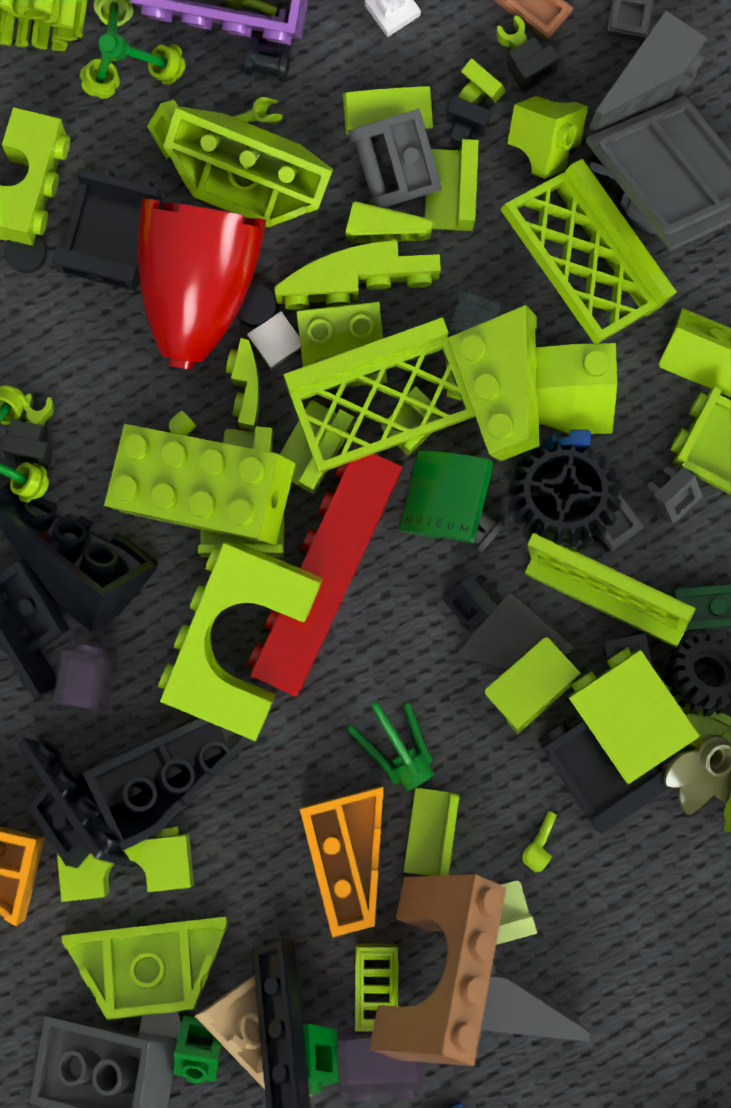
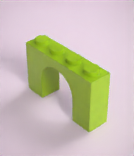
(197, 680)

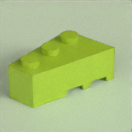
(500, 379)

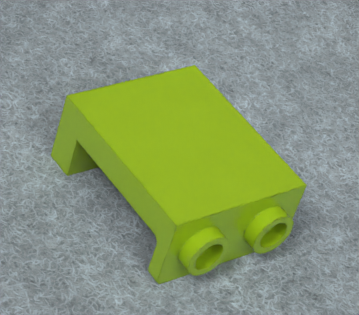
(707, 443)
(632, 714)

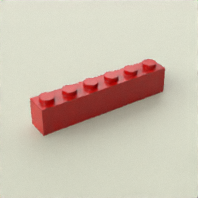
(331, 554)

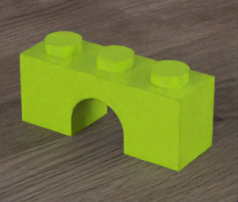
(38, 144)
(162, 857)

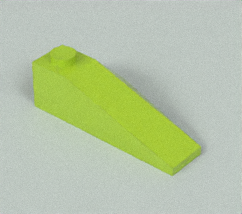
(574, 387)

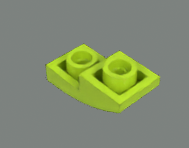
(379, 104)
(245, 375)

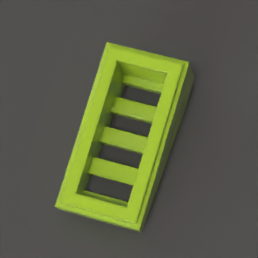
(379, 224)
(374, 952)

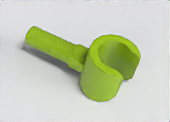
(254, 4)
(258, 112)
(181, 424)
(535, 856)

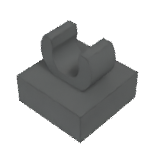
(677, 494)

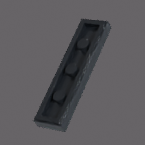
(281, 1025)

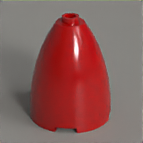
(194, 275)

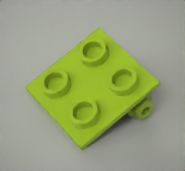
(338, 330)

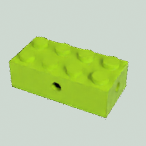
(200, 484)

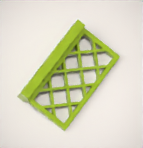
(610, 239)
(366, 361)
(608, 590)

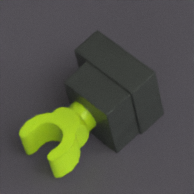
(527, 59)
(27, 439)

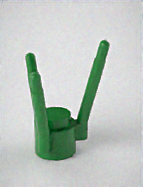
(411, 767)

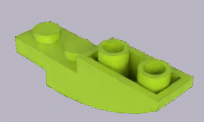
(337, 275)

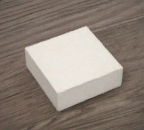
(275, 340)

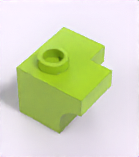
(547, 132)

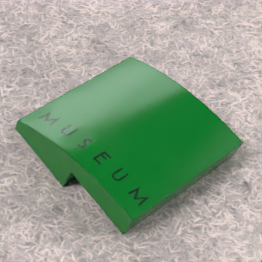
(446, 496)

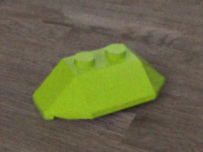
(244, 166)

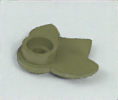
(699, 776)

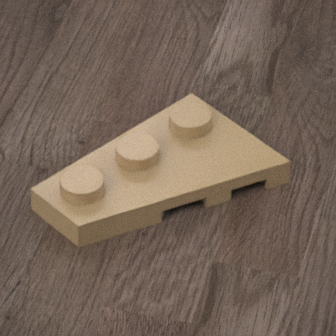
(236, 1026)

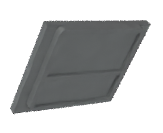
(670, 170)

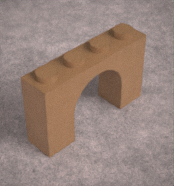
(450, 1019)

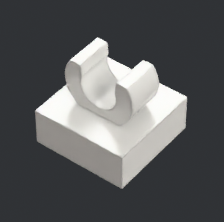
(392, 14)

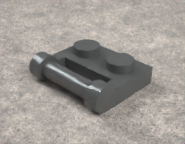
(408, 155)

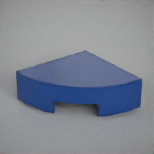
(579, 438)

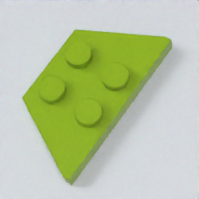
(147, 966)

